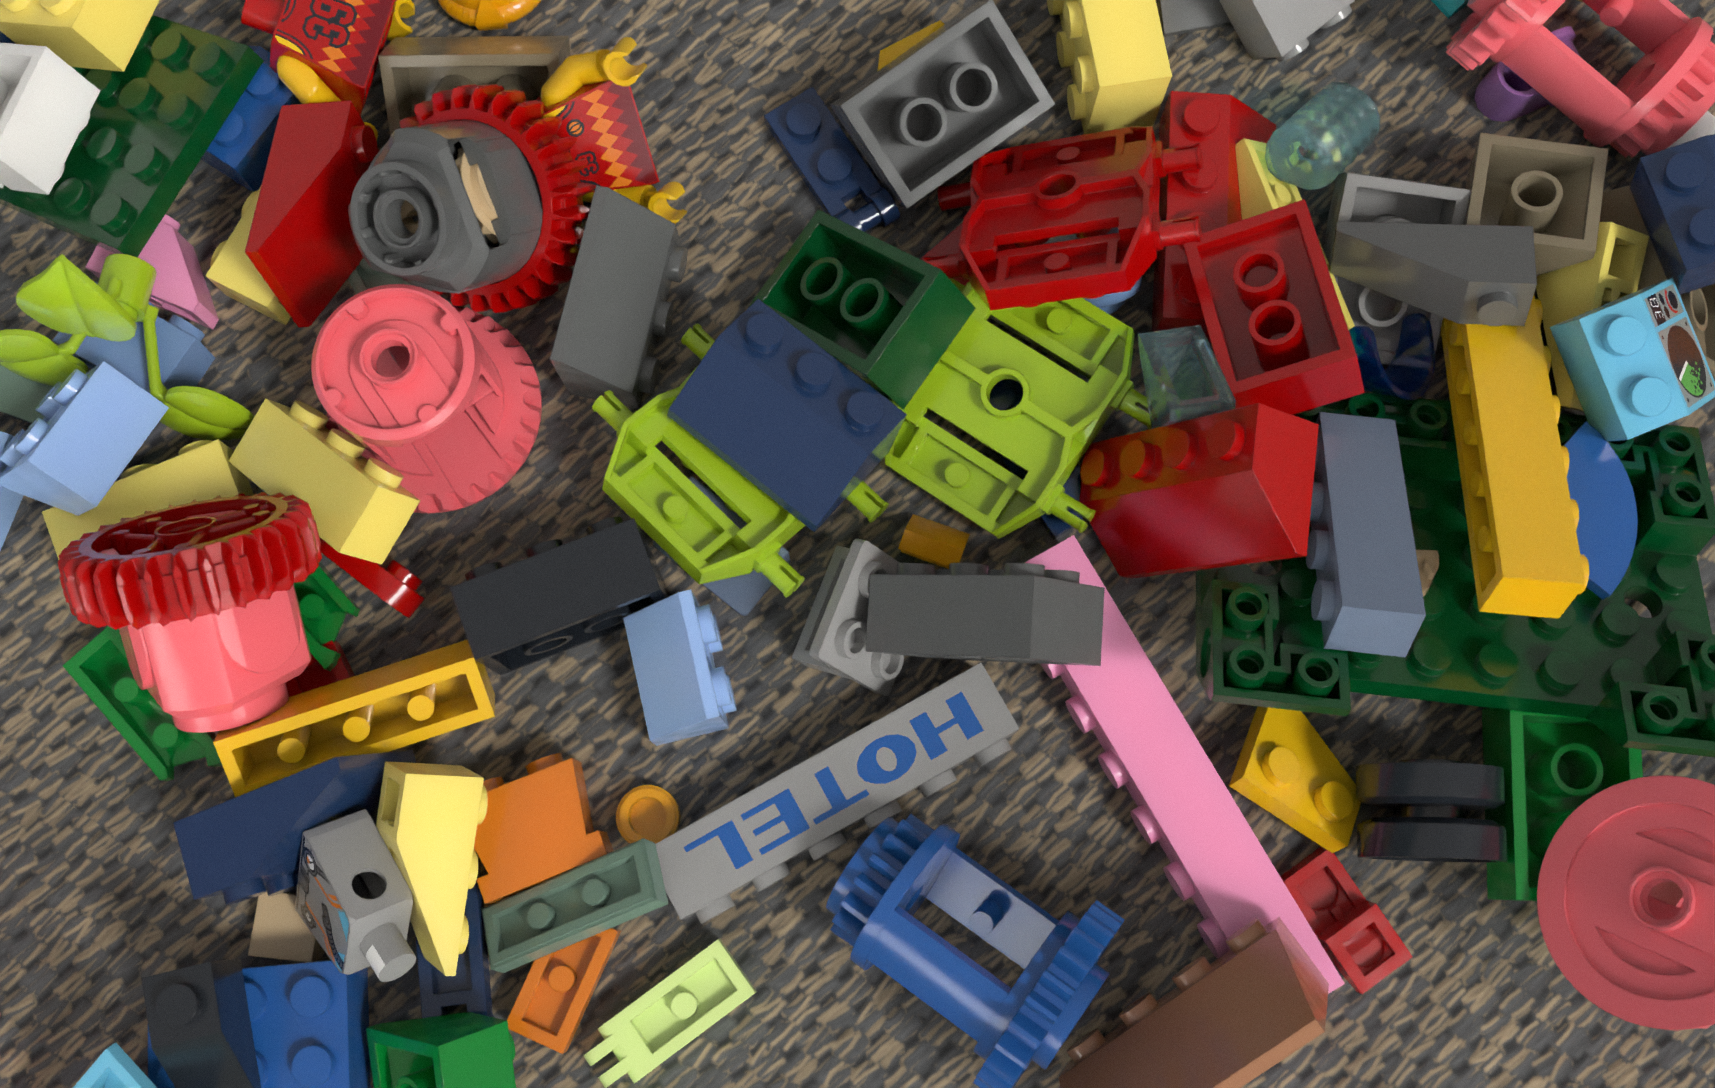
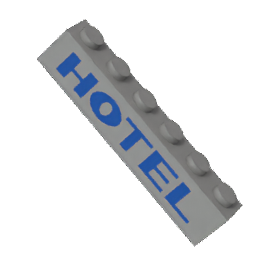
(832, 792)

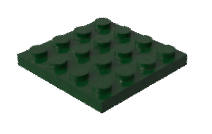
(143, 136)

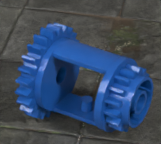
(1012, 1025)

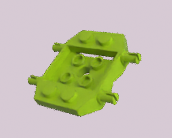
(1040, 434)
(680, 514)

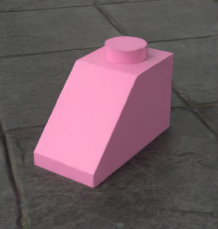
(179, 277)

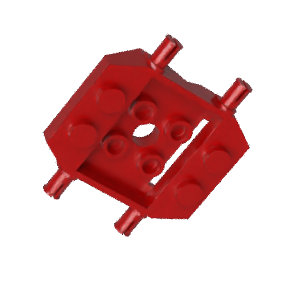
(1060, 190)

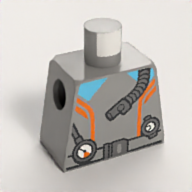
(355, 897)

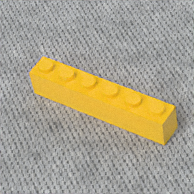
(1513, 468)

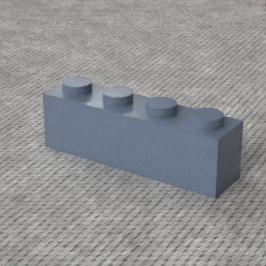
(1363, 539)

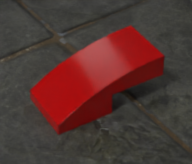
(1345, 923)

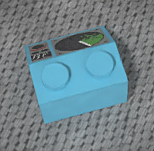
(1635, 362)

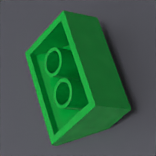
(442, 1052)

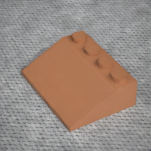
(1217, 1024)

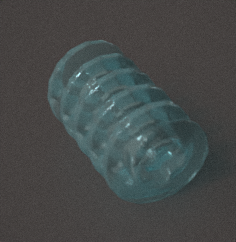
(1323, 137)

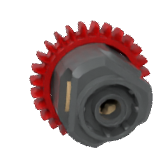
(474, 200)

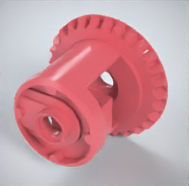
(454, 409)
(1634, 901)

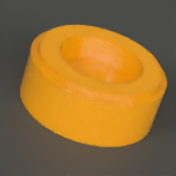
(647, 814)

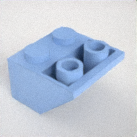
(83, 441)
(677, 670)

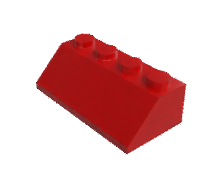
(1211, 192)
(1203, 492)

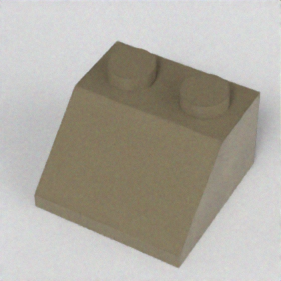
(1543, 187)

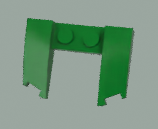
(108, 680)

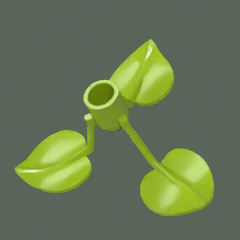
(109, 310)

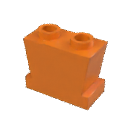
(536, 828)

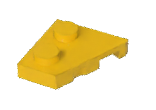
(1297, 777)

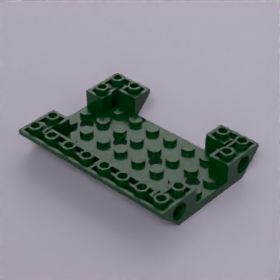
(1600, 661)

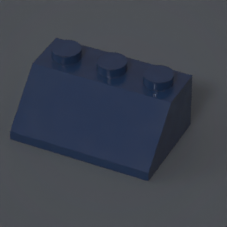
(786, 414)

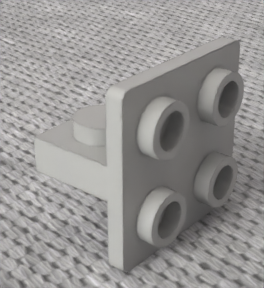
(838, 620)

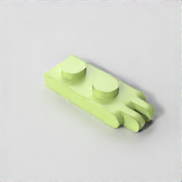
(672, 1014)

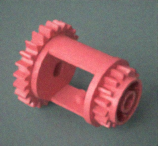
(1648, 105)

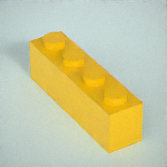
(360, 717)

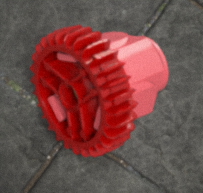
(202, 602)

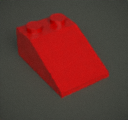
(301, 216)
(1274, 312)

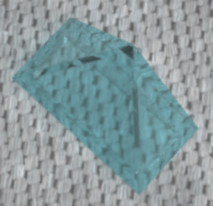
(1182, 376)

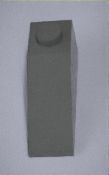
(1443, 268)

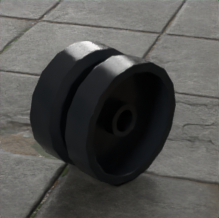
(1431, 810)

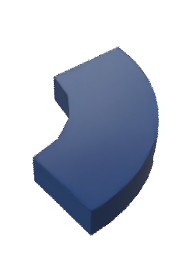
(1605, 506)

